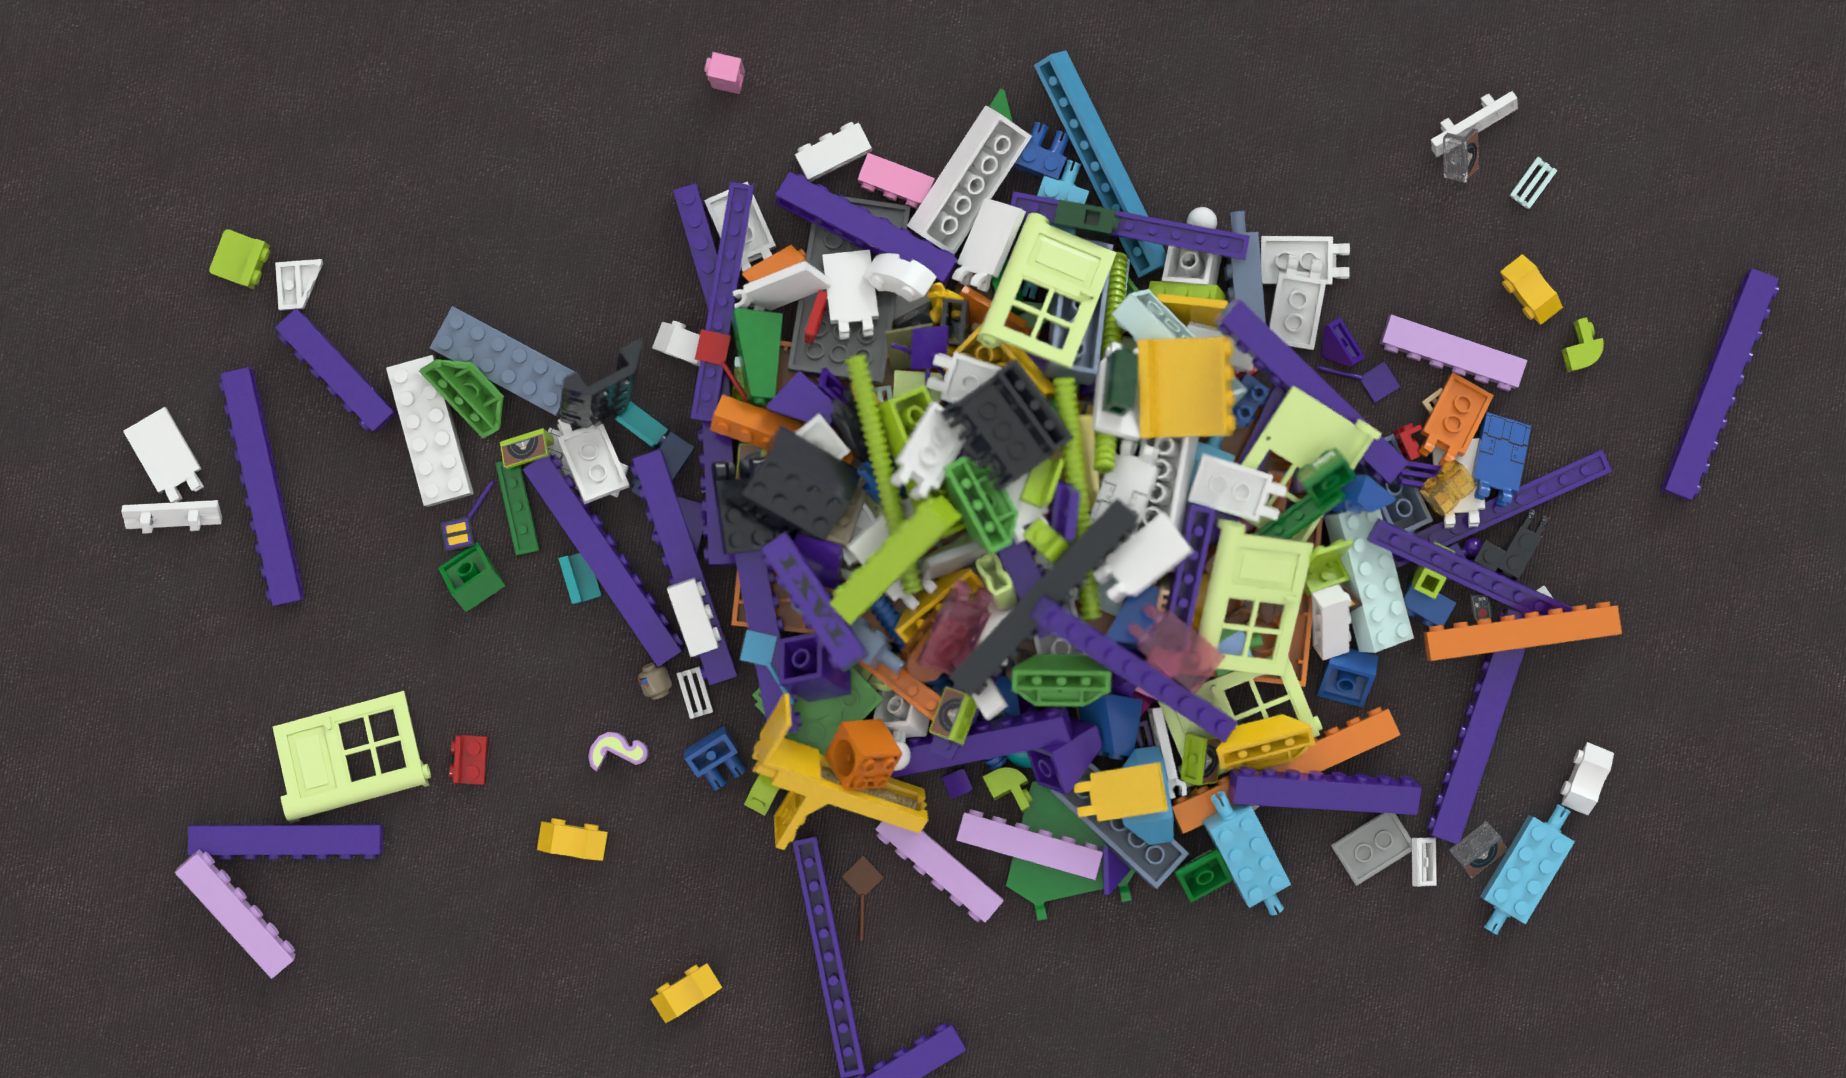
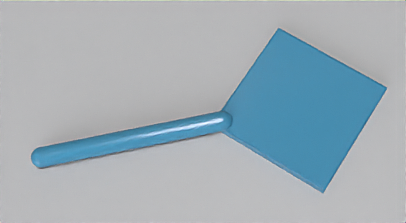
(759, 649)

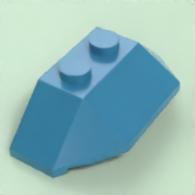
(1157, 826)

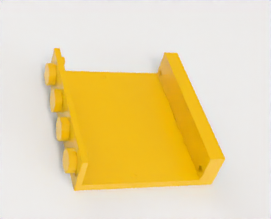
(1185, 387)

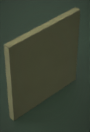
(902, 337)

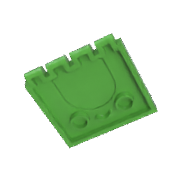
(823, 717)

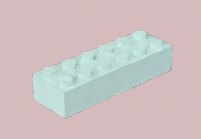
(1150, 319)
(1373, 580)

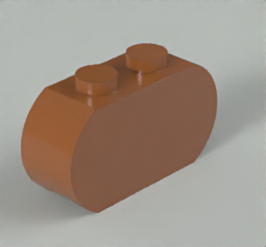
(912, 650)

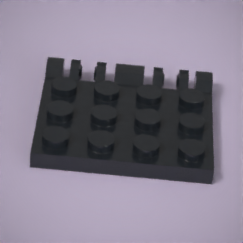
(740, 527)

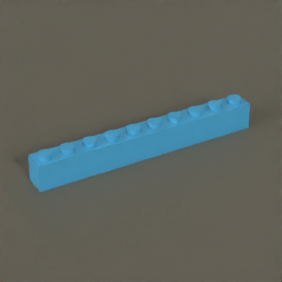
(1097, 153)

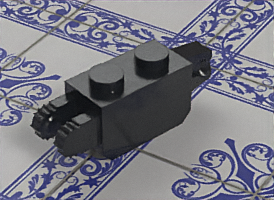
(849, 427)
(1521, 547)

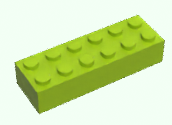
(899, 420)
(894, 558)

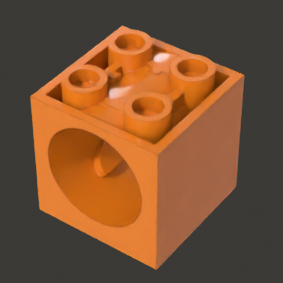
(863, 754)

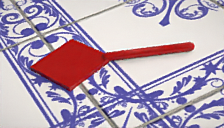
(713, 349)

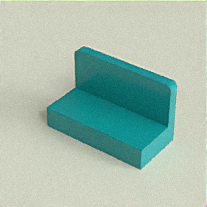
(642, 425)
(579, 579)

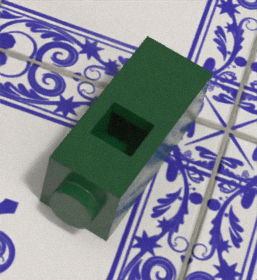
(1086, 218)
(1120, 382)

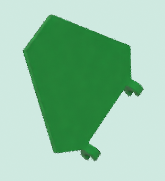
(1044, 883)

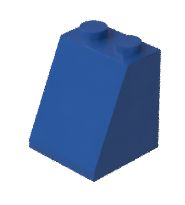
(1132, 612)
(1117, 721)

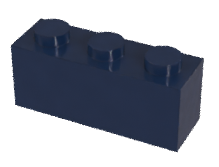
(676, 454)

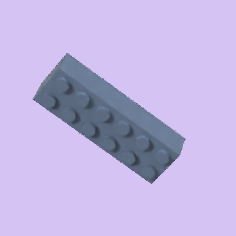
(1087, 358)
(502, 359)
(1151, 862)

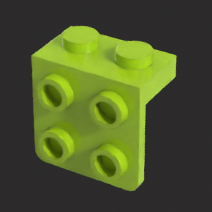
(240, 258)
(1326, 566)

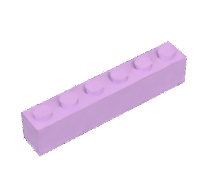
(1453, 352)
(1028, 845)
(943, 868)
(235, 913)

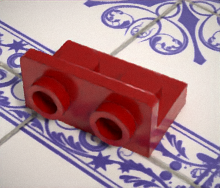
(1407, 445)
(469, 759)

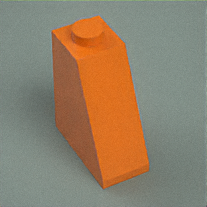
(781, 260)

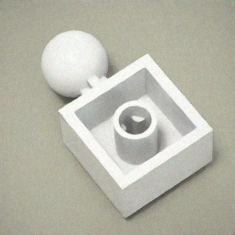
(1190, 265)
(902, 722)

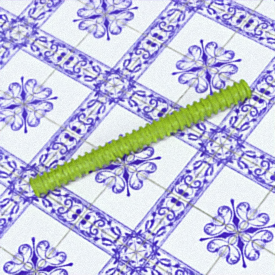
(1112, 332)
(880, 458)
(1076, 478)

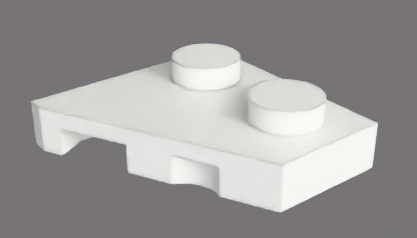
(296, 282)

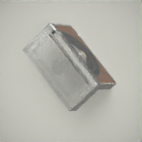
(1460, 155)
(1479, 849)

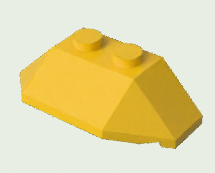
(913, 619)
(1265, 743)

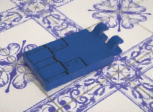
(1500, 457)

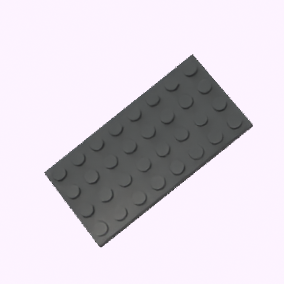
(828, 348)

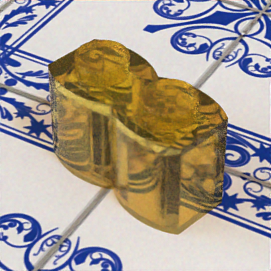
(1448, 487)

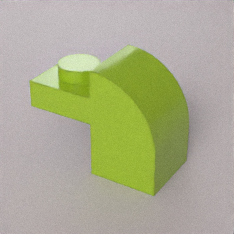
(1586, 351)
(1046, 540)
(1428, 580)
(1009, 780)
(761, 795)

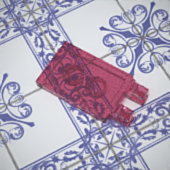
(956, 629)
(1177, 648)

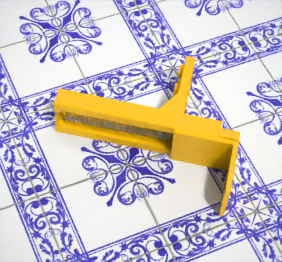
(800, 771)

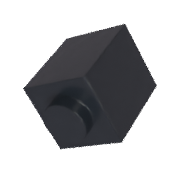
(1489, 555)

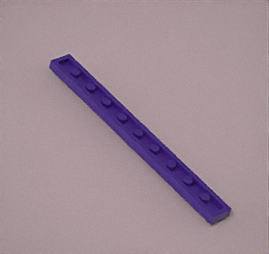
(1152, 229)
(722, 298)
(1527, 497)
(1462, 569)

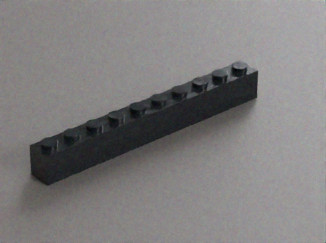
(1056, 585)

